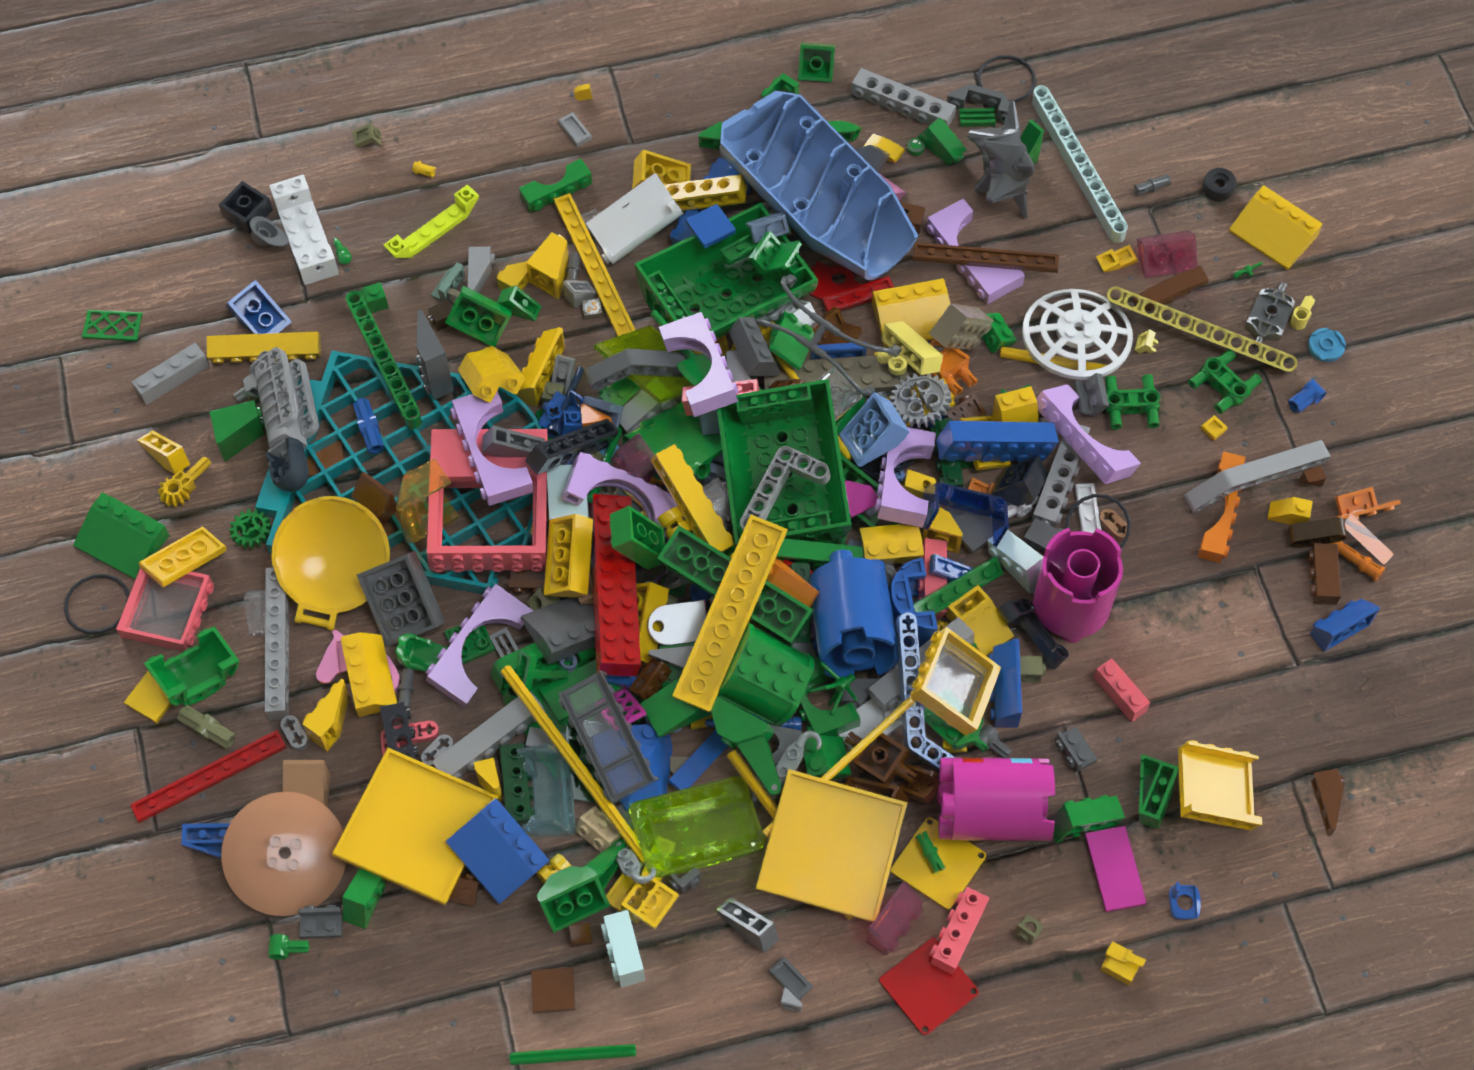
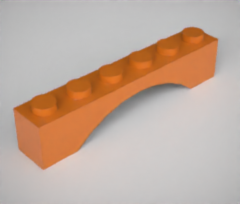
(1214, 541)

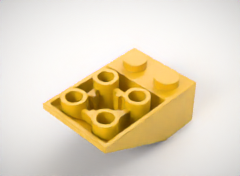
(982, 618)
(326, 721)

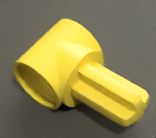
(1302, 311)

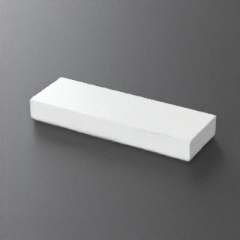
(1088, 509)

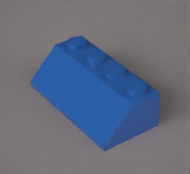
(1007, 688)

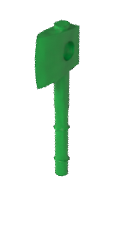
(694, 367)

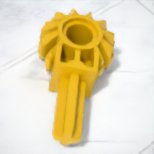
(183, 483)

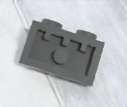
(1092, 395)
(1075, 749)
(321, 922)

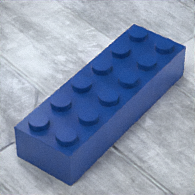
(996, 440)

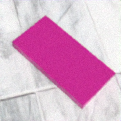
(1115, 869)

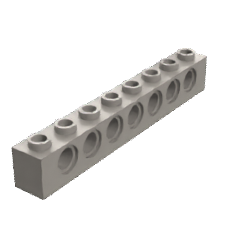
(276, 648)

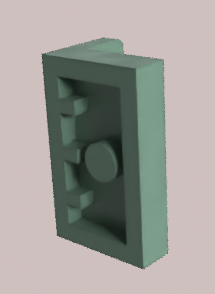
(451, 279)

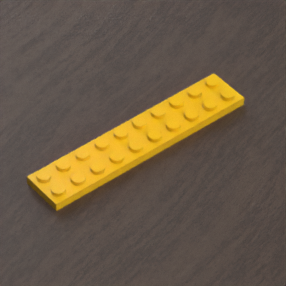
(729, 613)

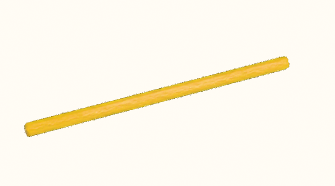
(573, 760)

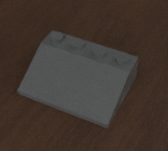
(432, 360)
(400, 598)
(562, 628)

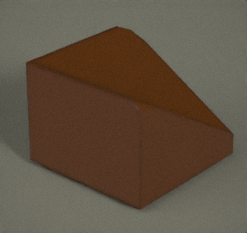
(1313, 476)

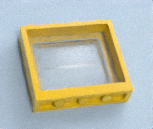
(955, 681)

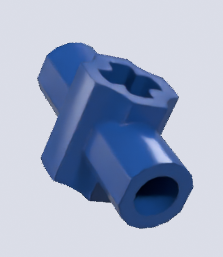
(548, 416)

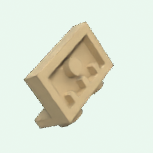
(597, 829)

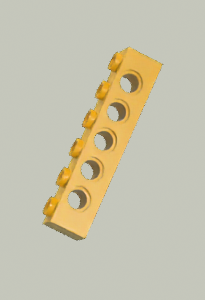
(708, 192)

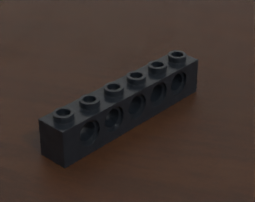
(568, 446)
(398, 713)

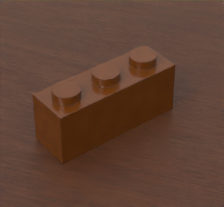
(1324, 574)

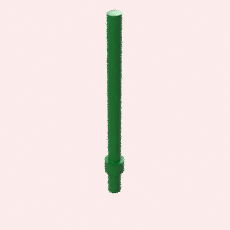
(607, 458)

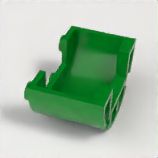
(196, 671)

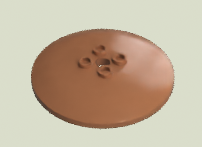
(257, 870)

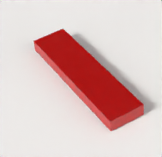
(856, 295)

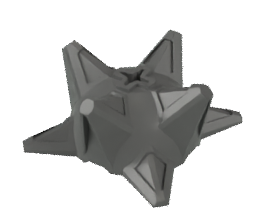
(1005, 162)

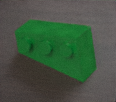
(1156, 789)
(1086, 815)

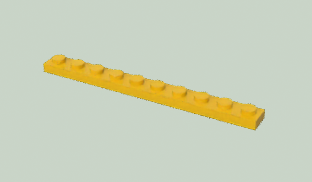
(594, 265)

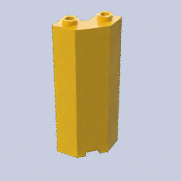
(488, 370)

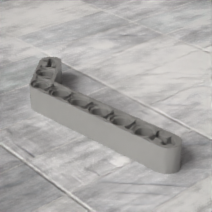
(1256, 473)

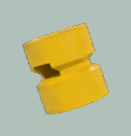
(671, 518)
(556, 864)

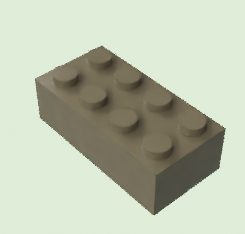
(961, 327)

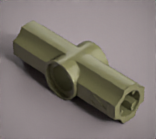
(206, 727)

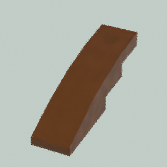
(1174, 287)

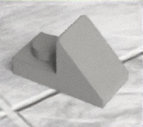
(563, 371)

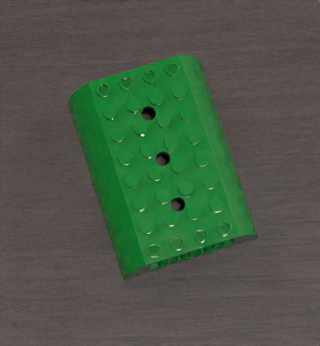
(697, 277)
(750, 443)

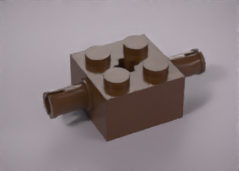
(890, 766)

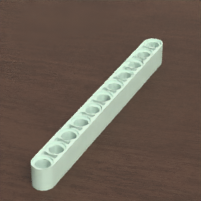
(1079, 164)

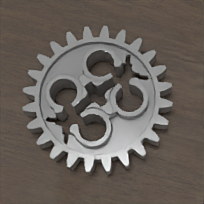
(934, 391)

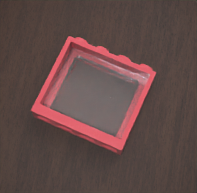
(167, 613)

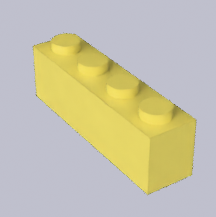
(915, 349)

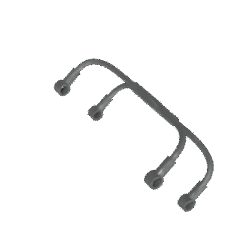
(766, 321)

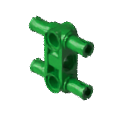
(1225, 381)
(1132, 401)

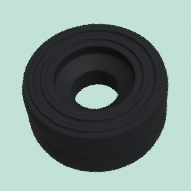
(1219, 175)

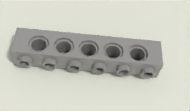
(901, 98)
(1056, 482)

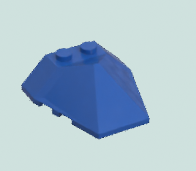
(658, 753)

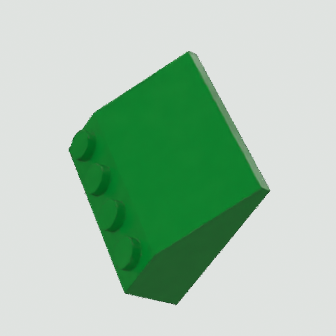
(119, 535)

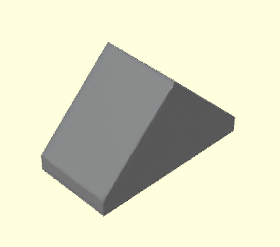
(576, 291)

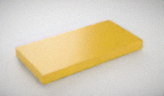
(182, 556)

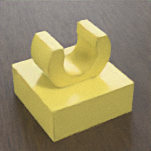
(1145, 342)

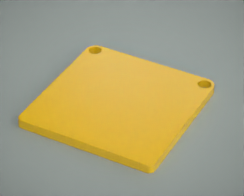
(942, 887)

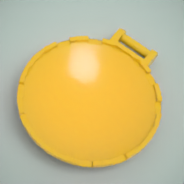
(322, 552)

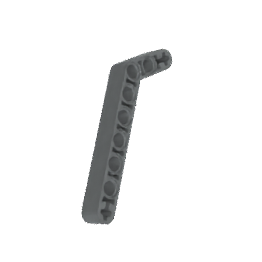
(635, 363)

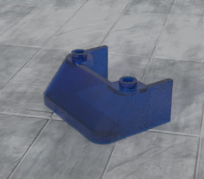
(968, 501)

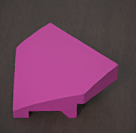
(860, 497)

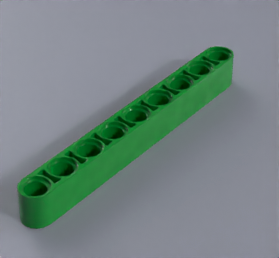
(384, 366)

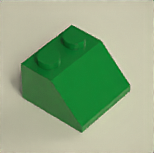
(816, 62)
(822, 760)

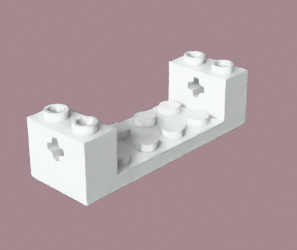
(304, 230)

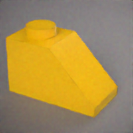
(513, 275)
(1290, 510)

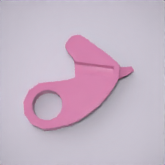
(334, 663)

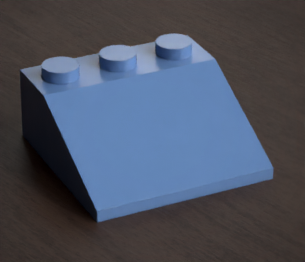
(873, 430)

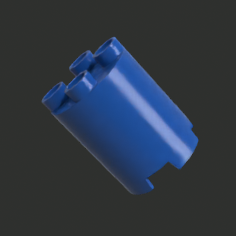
(854, 615)

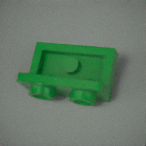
(999, 333)

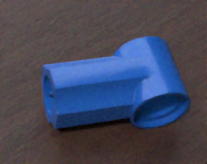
(1310, 393)

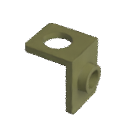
(1025, 934)

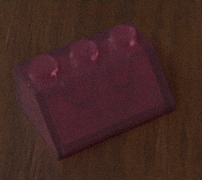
(1167, 253)
(894, 920)

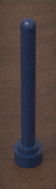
(554, 428)

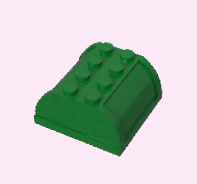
(766, 677)

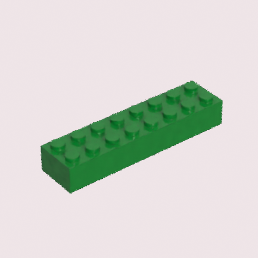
(706, 567)

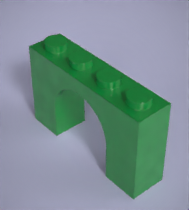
(820, 720)

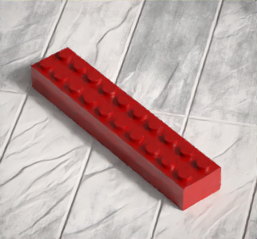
(613, 594)

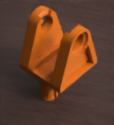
(954, 367)

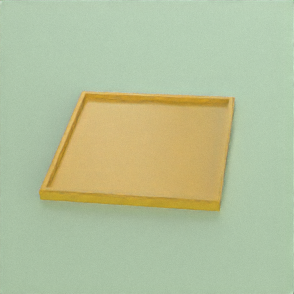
(405, 823)
(831, 846)

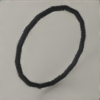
(1013, 58)
(1107, 497)
(79, 583)

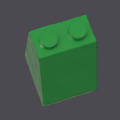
(237, 427)

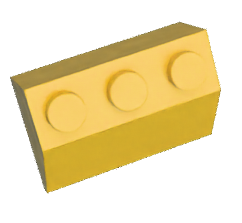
(892, 543)

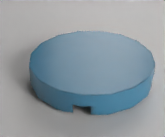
(1326, 345)

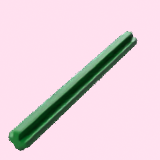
(572, 1054)

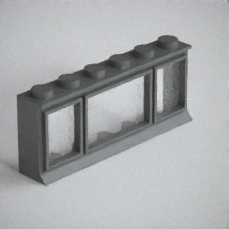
(607, 737)

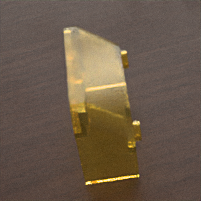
(412, 504)

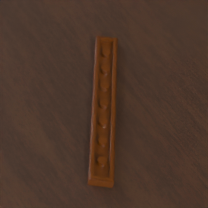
(985, 257)

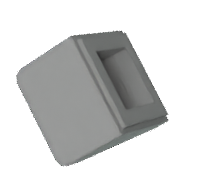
(790, 1002)

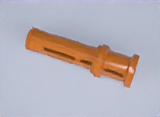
(1363, 563)

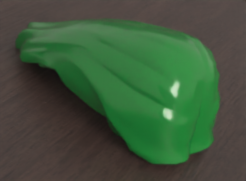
(417, 652)

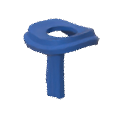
(1189, 890)

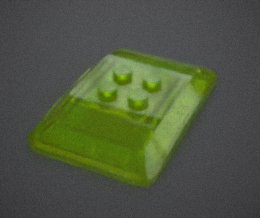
(696, 826)

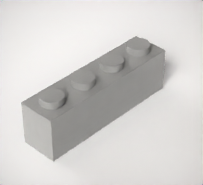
(170, 373)

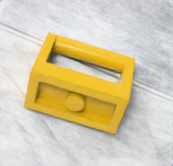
(488, 776)

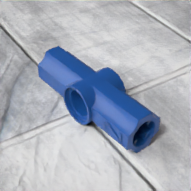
(368, 425)

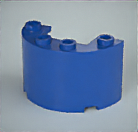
(901, 593)

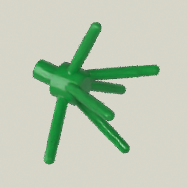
(841, 684)

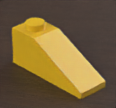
(164, 451)

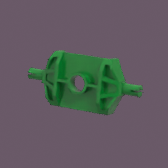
(952, 735)

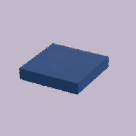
(710, 226)

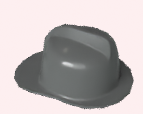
(266, 233)

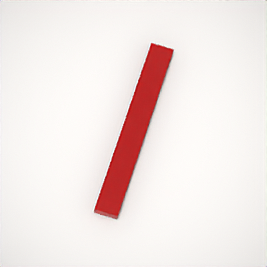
(208, 776)

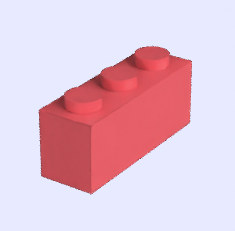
(1121, 690)

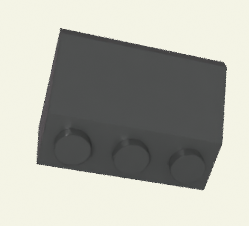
(753, 348)

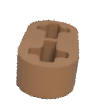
(1114, 525)

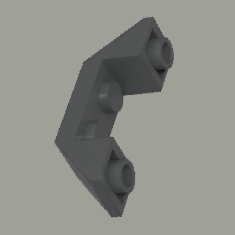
(982, 96)

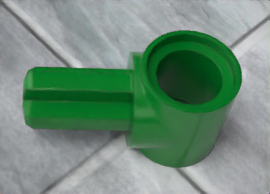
(281, 947)

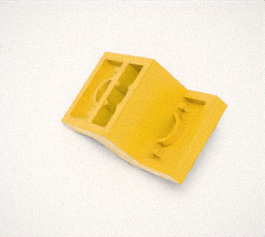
(643, 901)

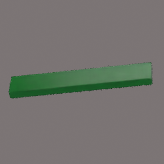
(952, 591)

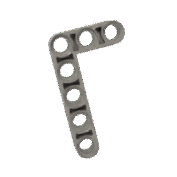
(777, 483)

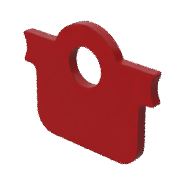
(826, 285)

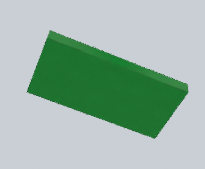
(551, 690)

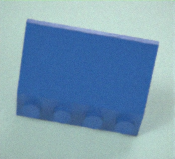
(497, 851)

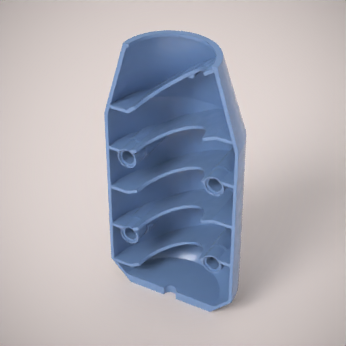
(818, 184)

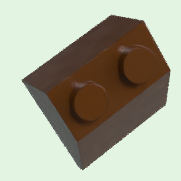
(374, 497)

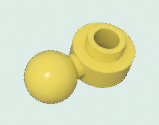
(893, 362)

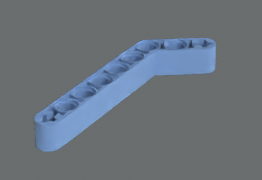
(905, 691)

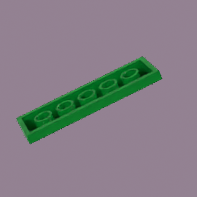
(812, 553)

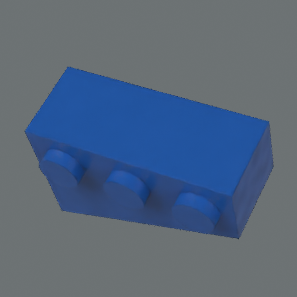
(204, 837)

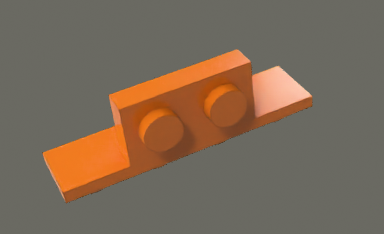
(1360, 503)

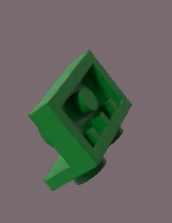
(619, 391)

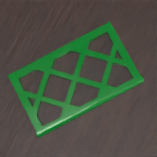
(119, 336)

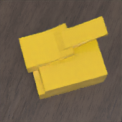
(1121, 963)

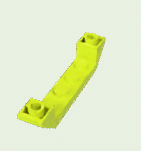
(435, 228)

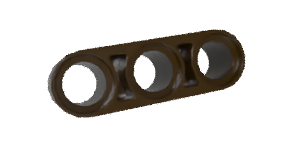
(1317, 531)

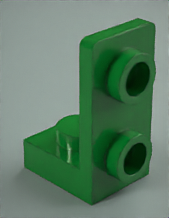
(782, 83)

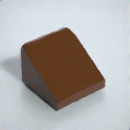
(580, 934)

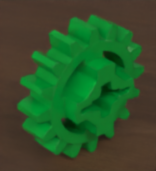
(249, 527)

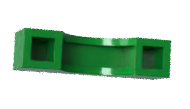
(537, 195)

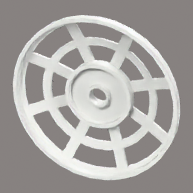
(1077, 339)

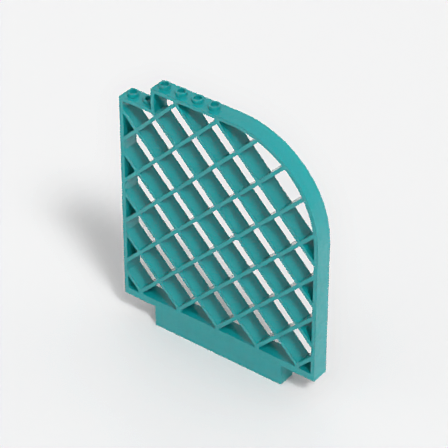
(279, 504)

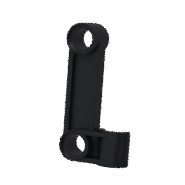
(1022, 612)

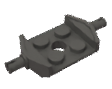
(1266, 325)

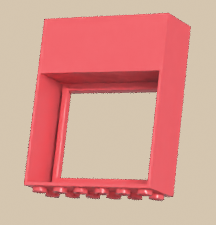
(453, 459)

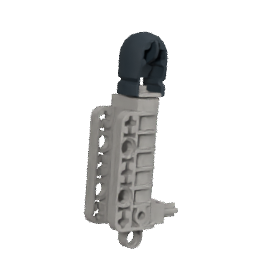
(283, 414)

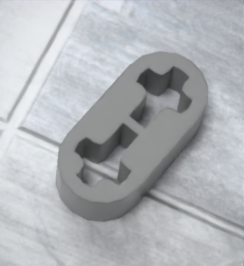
(290, 735)
(434, 748)

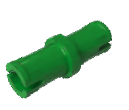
(930, 852)

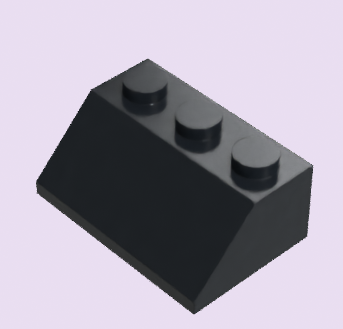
(1021, 482)

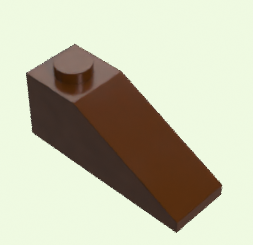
(1328, 792)

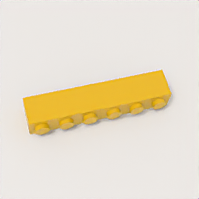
(249, 346)
(691, 499)

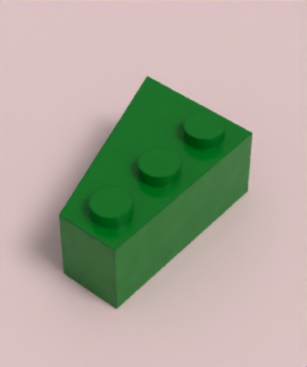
(362, 898)

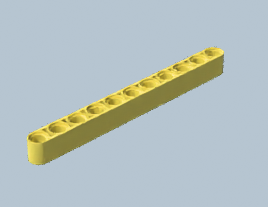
(1194, 322)

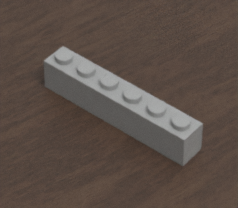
(887, 689)
(485, 739)

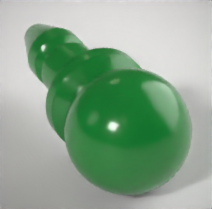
(342, 253)

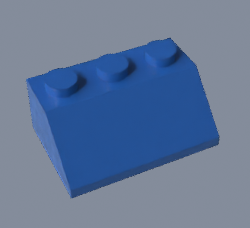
(1343, 623)

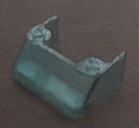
(551, 791)

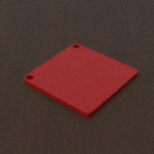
(926, 992)

